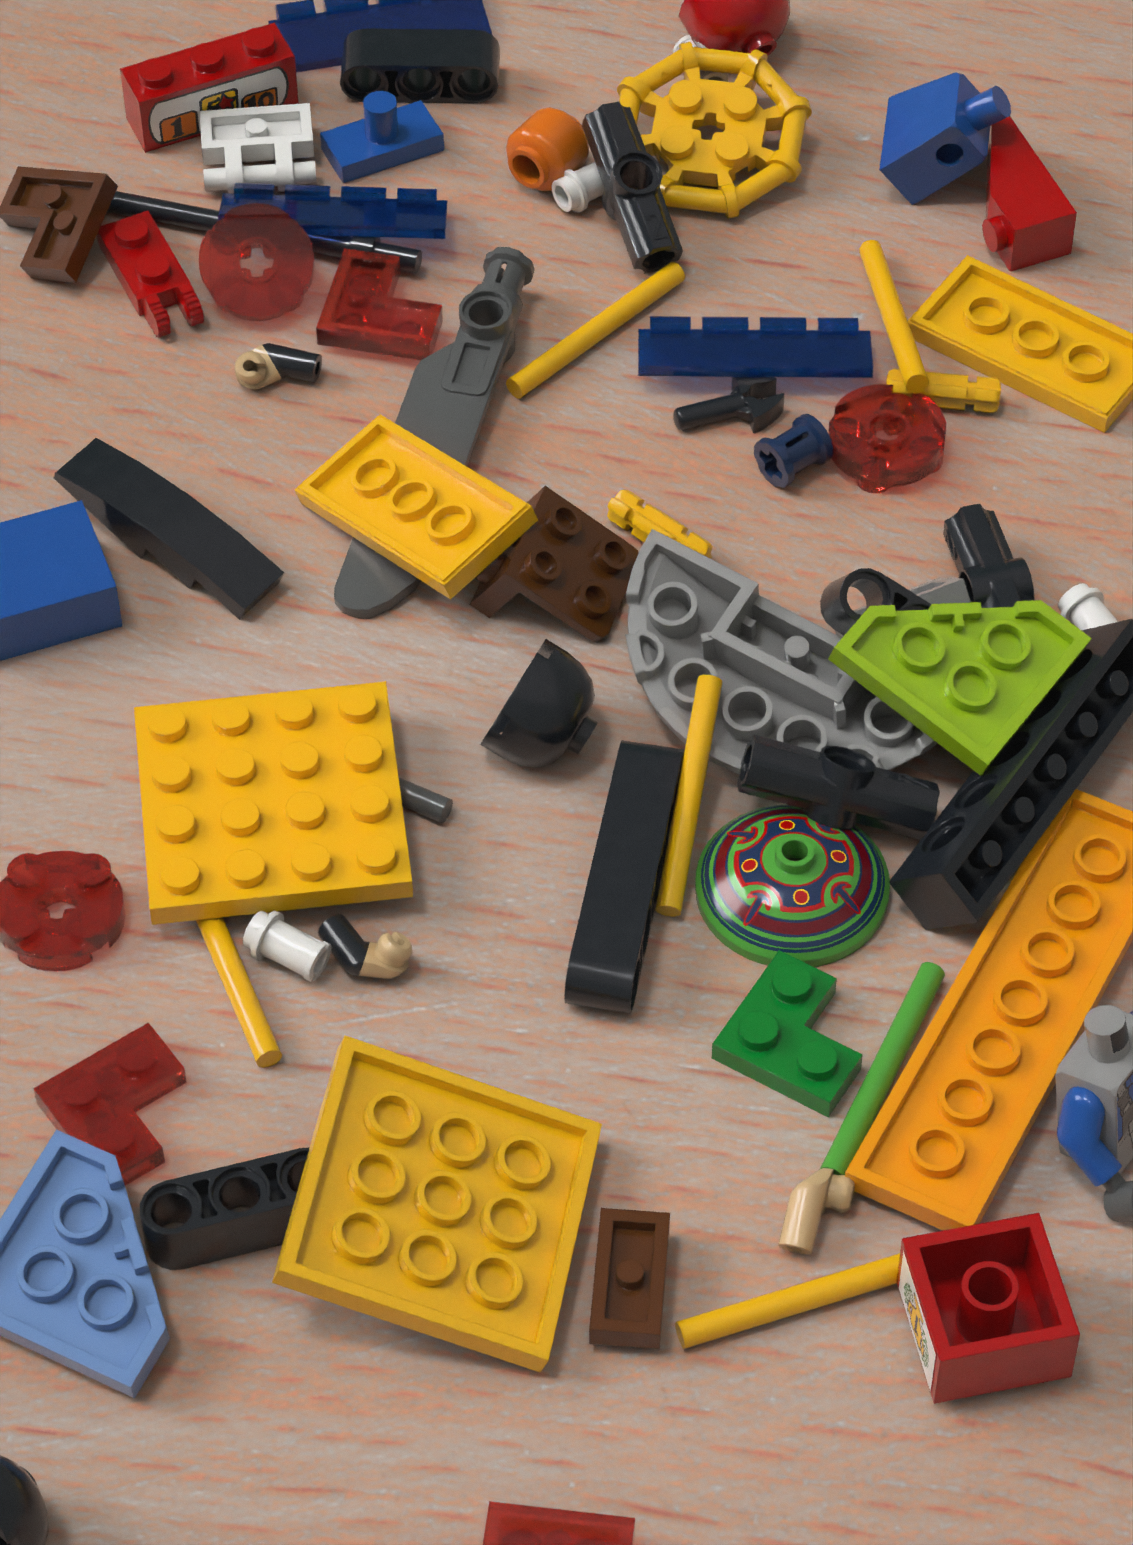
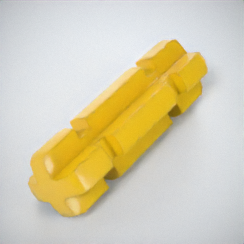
(954, 390)
(628, 512)

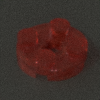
(234, 287)
(881, 462)
(52, 878)

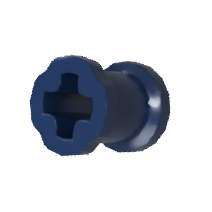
(793, 450)

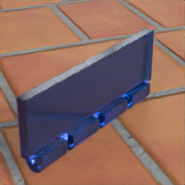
(320, 37)
(355, 213)
(775, 350)

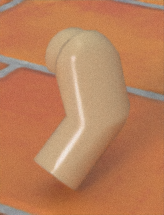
(807, 1204)

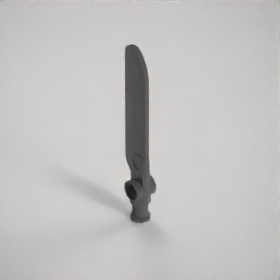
(447, 411)

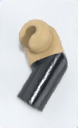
(274, 362)
(364, 958)

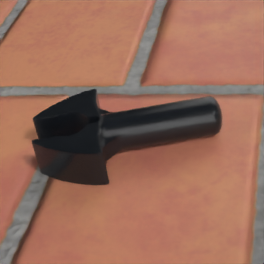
(744, 402)

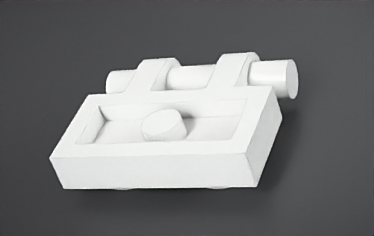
(253, 136)

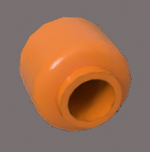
(546, 148)

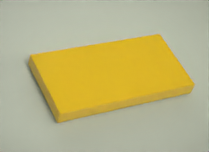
(1029, 342)
(416, 506)

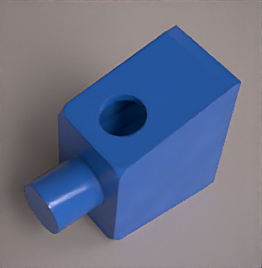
(938, 133)

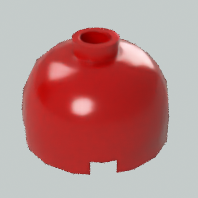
(736, 23)

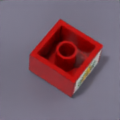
(987, 1308)

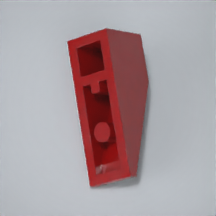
(1025, 207)

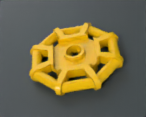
(728, 107)

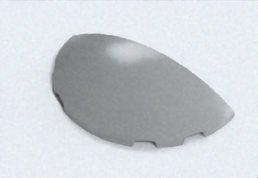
(774, 665)

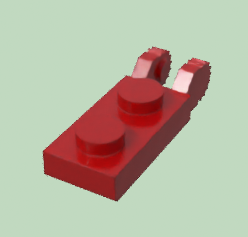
(149, 271)

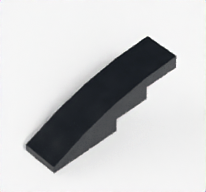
(169, 524)

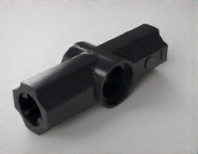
(624, 162)
(986, 559)
(838, 787)

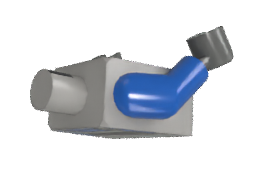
(1097, 1105)

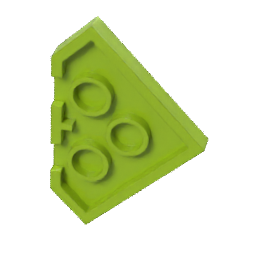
(962, 668)

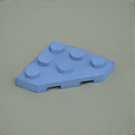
(78, 1269)

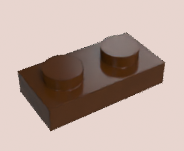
(629, 1278)

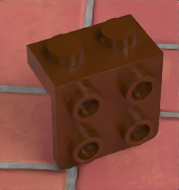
(563, 566)

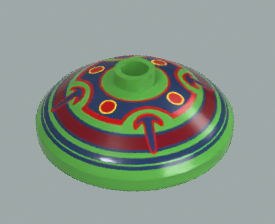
(804, 907)

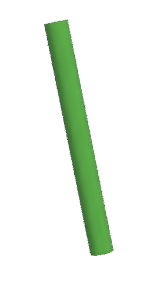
(884, 1067)

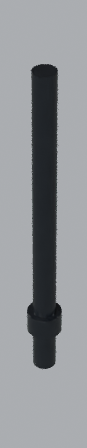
(205, 219)

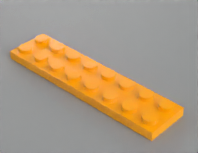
(1006, 1023)

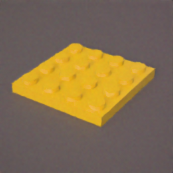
(271, 803)
(439, 1204)

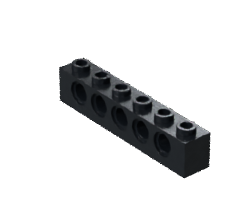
(1007, 809)

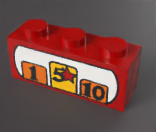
(227, 73)

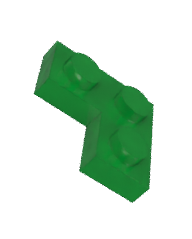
(774, 1040)

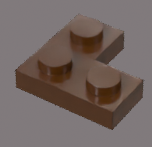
(64, 211)

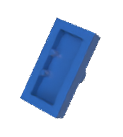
(381, 139)

